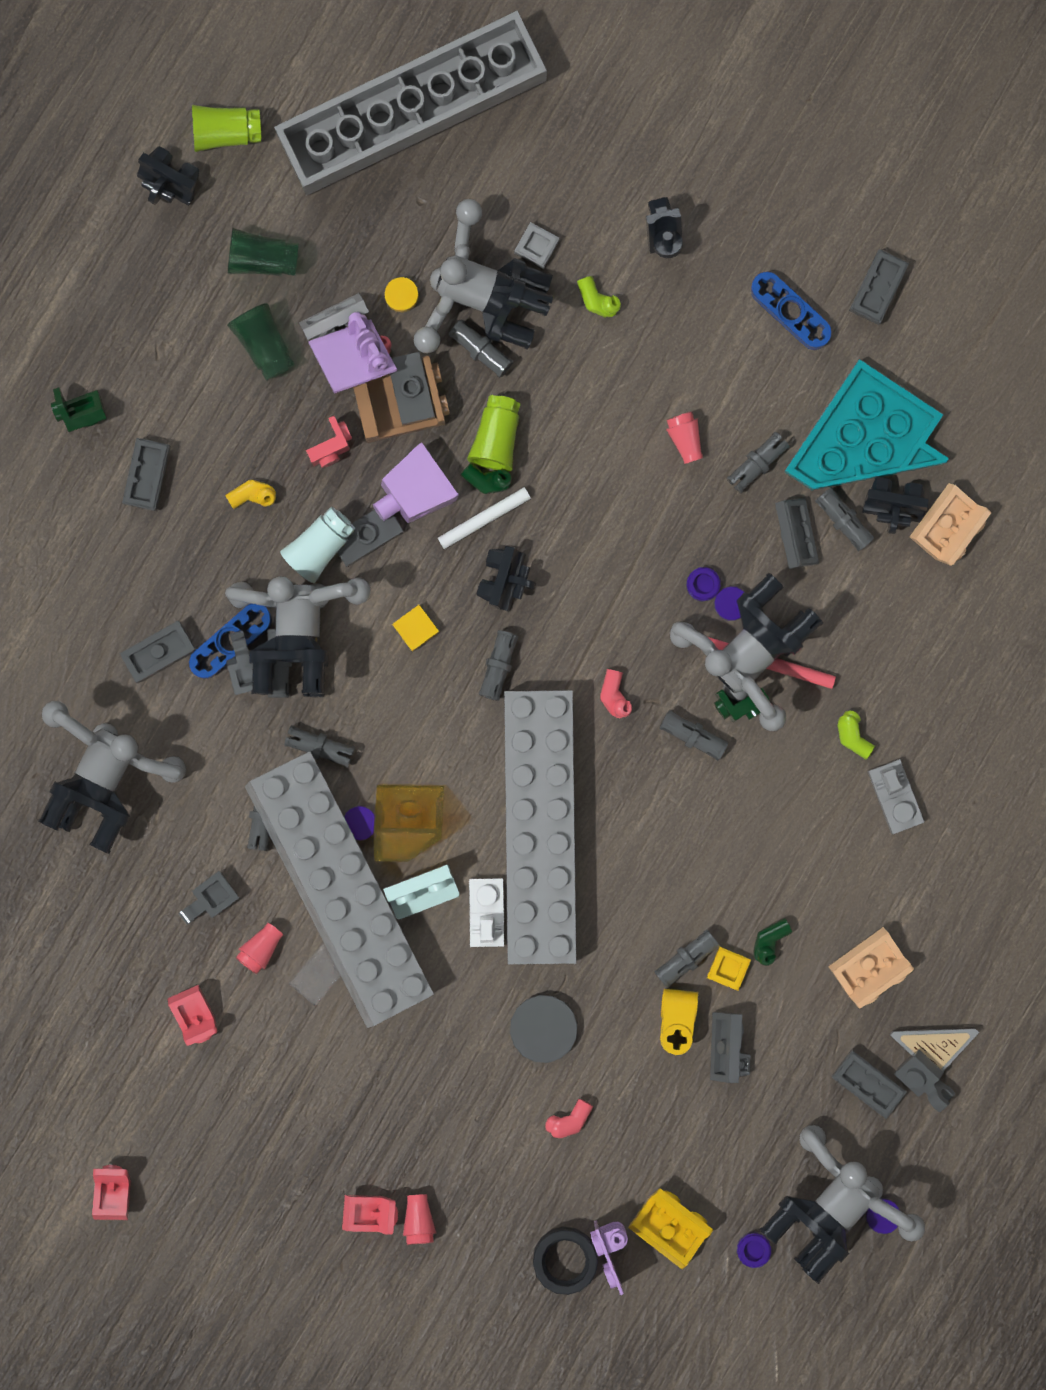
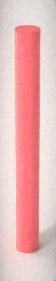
(793, 670)

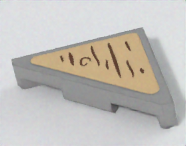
(938, 1045)

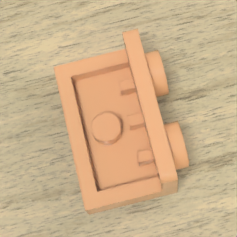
(950, 525)
(871, 968)

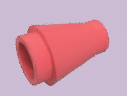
(685, 435)
(258, 950)
(418, 1221)

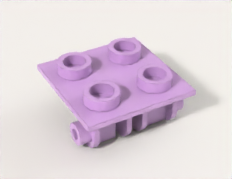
(352, 354)
(608, 1240)

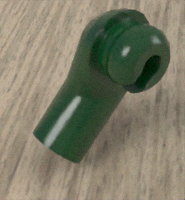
(487, 482)
(767, 940)

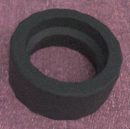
(561, 1286)

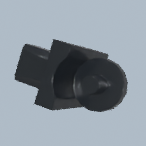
(165, 181)
(664, 228)
(893, 507)
(510, 578)

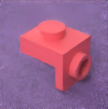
(328, 451)
(193, 1015)
(111, 1193)
(369, 1214)

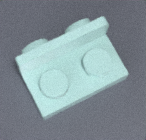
(422, 892)

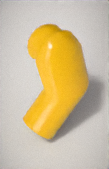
(252, 491)

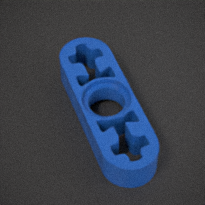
(766, 301)
(216, 663)

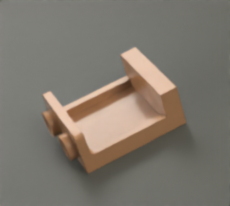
(380, 409)

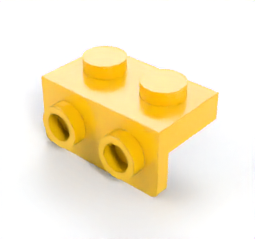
(670, 1227)

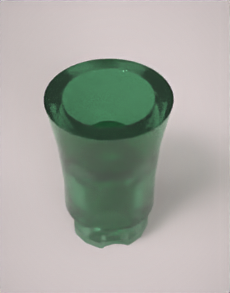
(261, 255)
(262, 341)

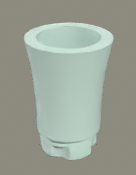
(318, 544)

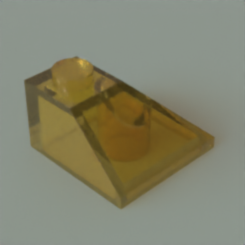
(406, 821)

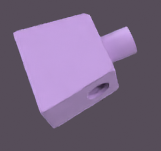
(415, 488)

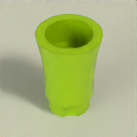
(224, 127)
(496, 434)

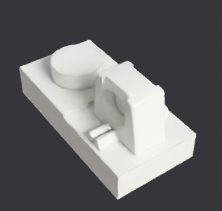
(486, 912)

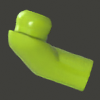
(597, 302)
(850, 734)

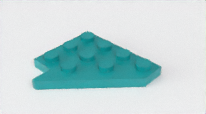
(867, 434)

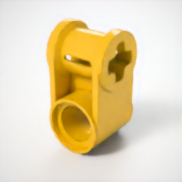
(679, 1013)

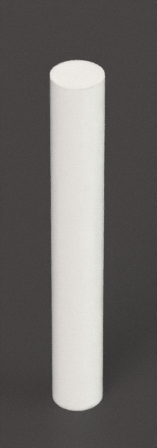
(484, 518)

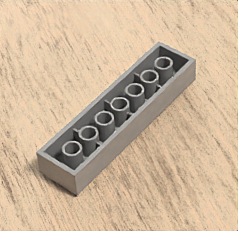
(411, 103)
(540, 827)
(338, 889)

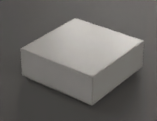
(536, 245)

